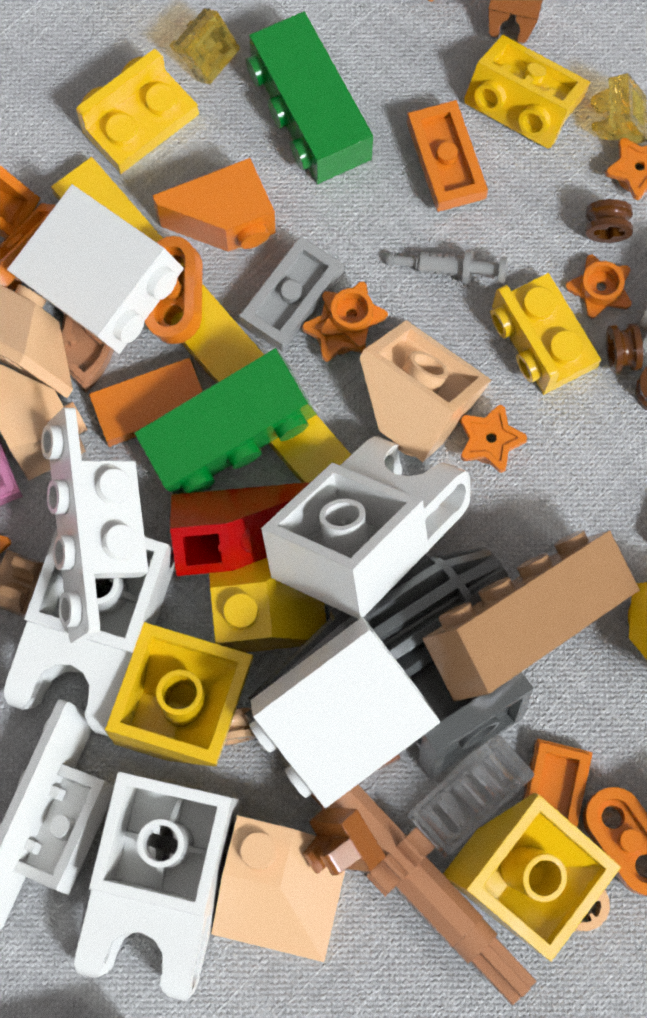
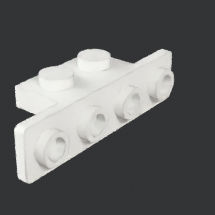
(95, 522)
(51, 811)

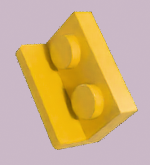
(525, 91)
(135, 111)
(544, 333)

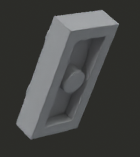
(291, 293)

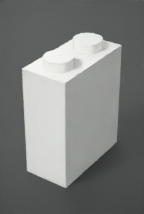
(96, 269)
(341, 714)

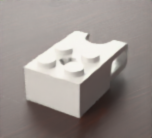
(362, 526)
(104, 657)
(156, 896)

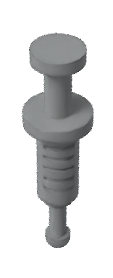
(453, 265)

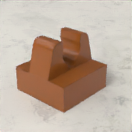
(526, 15)
(342, 842)

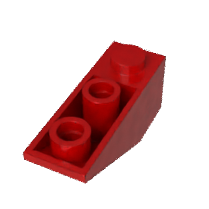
(224, 526)

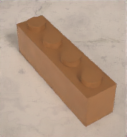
(529, 616)

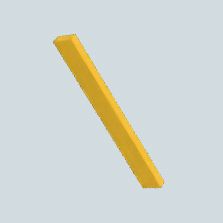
(219, 342)

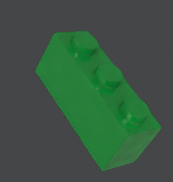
(309, 98)
(226, 424)

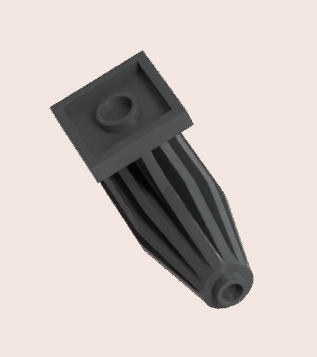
(401, 622)

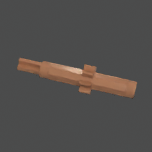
(436, 897)

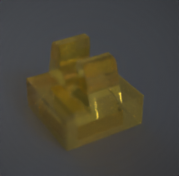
(205, 46)
(627, 110)

